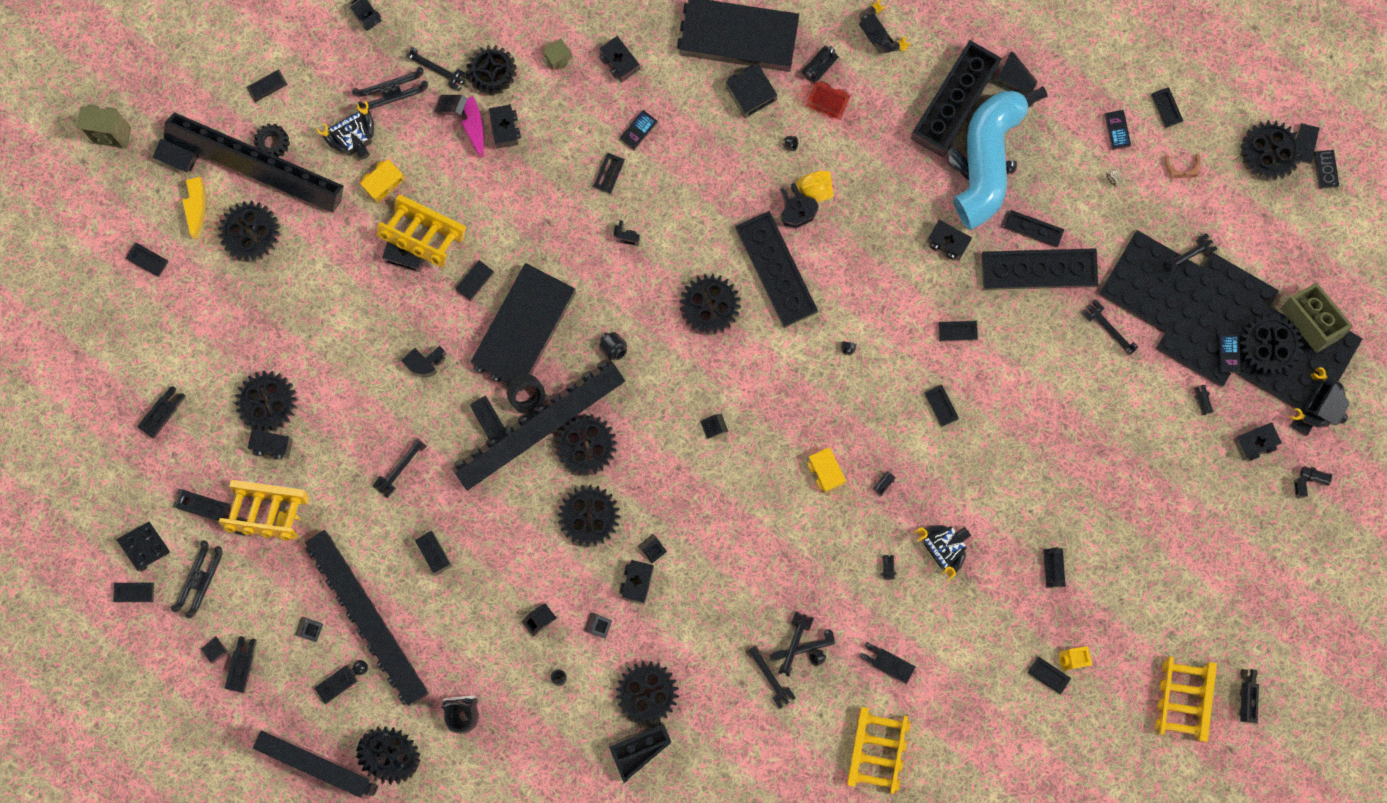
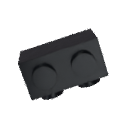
(271, 444)

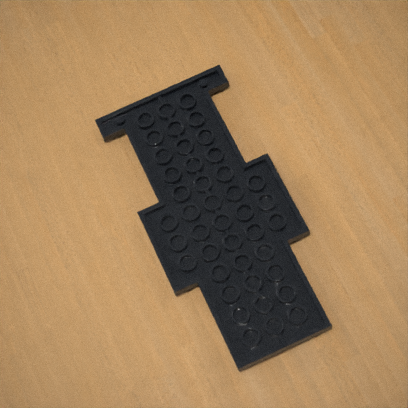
(1220, 298)

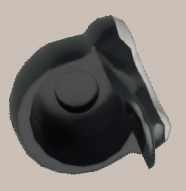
(452, 709)

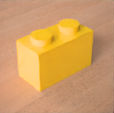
(382, 180)
(826, 470)

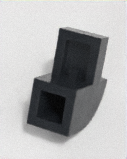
(364, 13)
(423, 366)

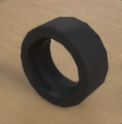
(520, 382)

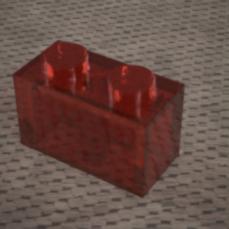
(828, 100)

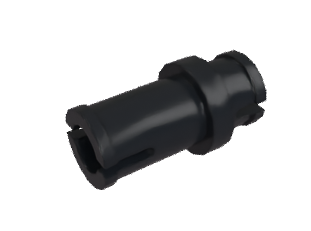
(1203, 399)
(1315, 475)

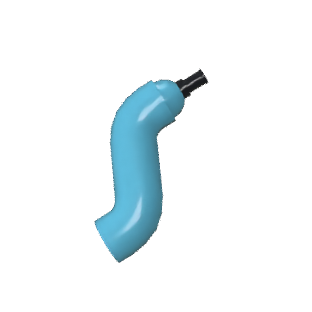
(988, 154)

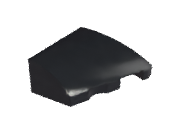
(1016, 75)

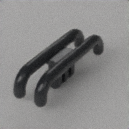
(391, 90)
(198, 580)

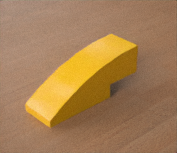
(195, 205)

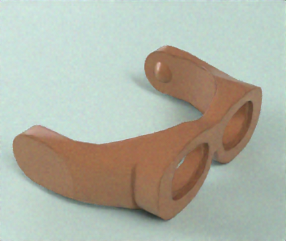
(1177, 174)

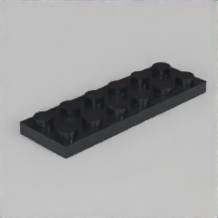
(776, 269)
(1040, 269)

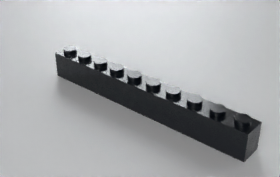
(253, 162)
(537, 424)
(367, 618)

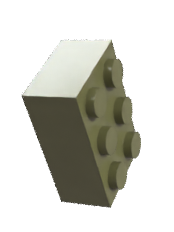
(103, 126)
(1316, 317)

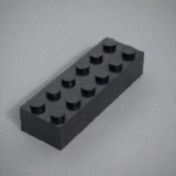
(956, 98)

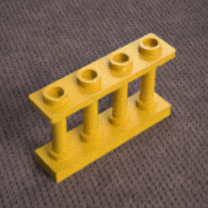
(426, 217)
(260, 492)
(1202, 711)
(863, 738)

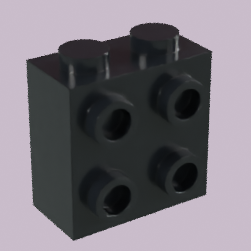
(751, 90)

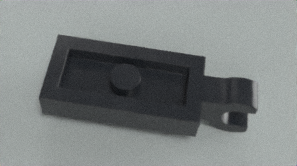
(1249, 697)

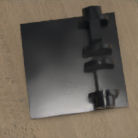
(143, 546)

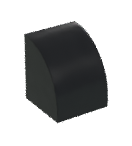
(538, 619)

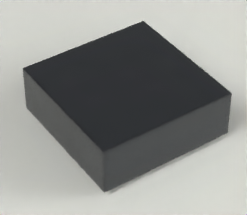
(1300, 488)

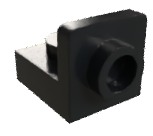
(629, 237)

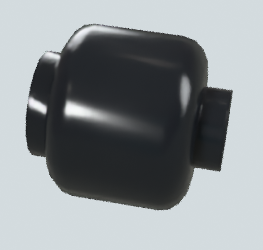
(613, 346)

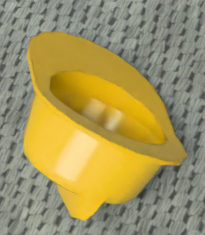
(816, 186)

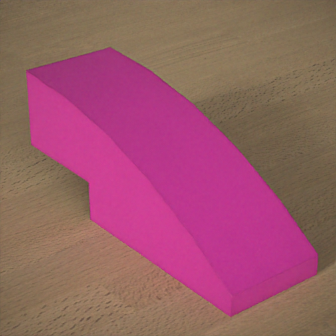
(474, 126)

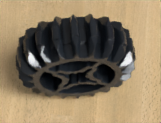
(498, 69)

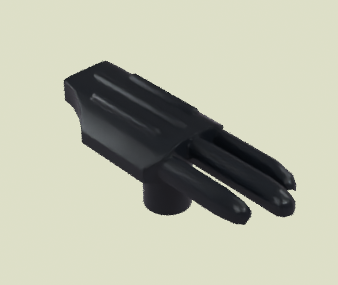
(957, 161)

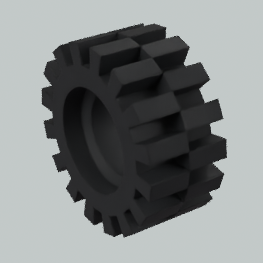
(268, 131)

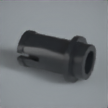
(884, 483)
(888, 567)

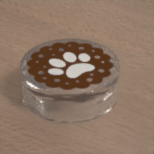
(1114, 177)

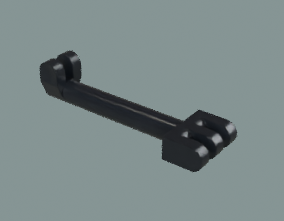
(453, 77)
(1171, 264)
(1096, 313)
(387, 483)
(800, 626)
(829, 640)
(780, 693)

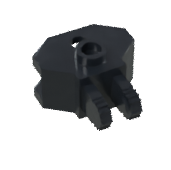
(797, 206)

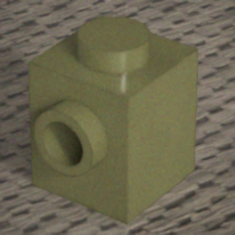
(557, 55)

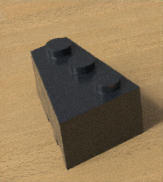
(638, 749)

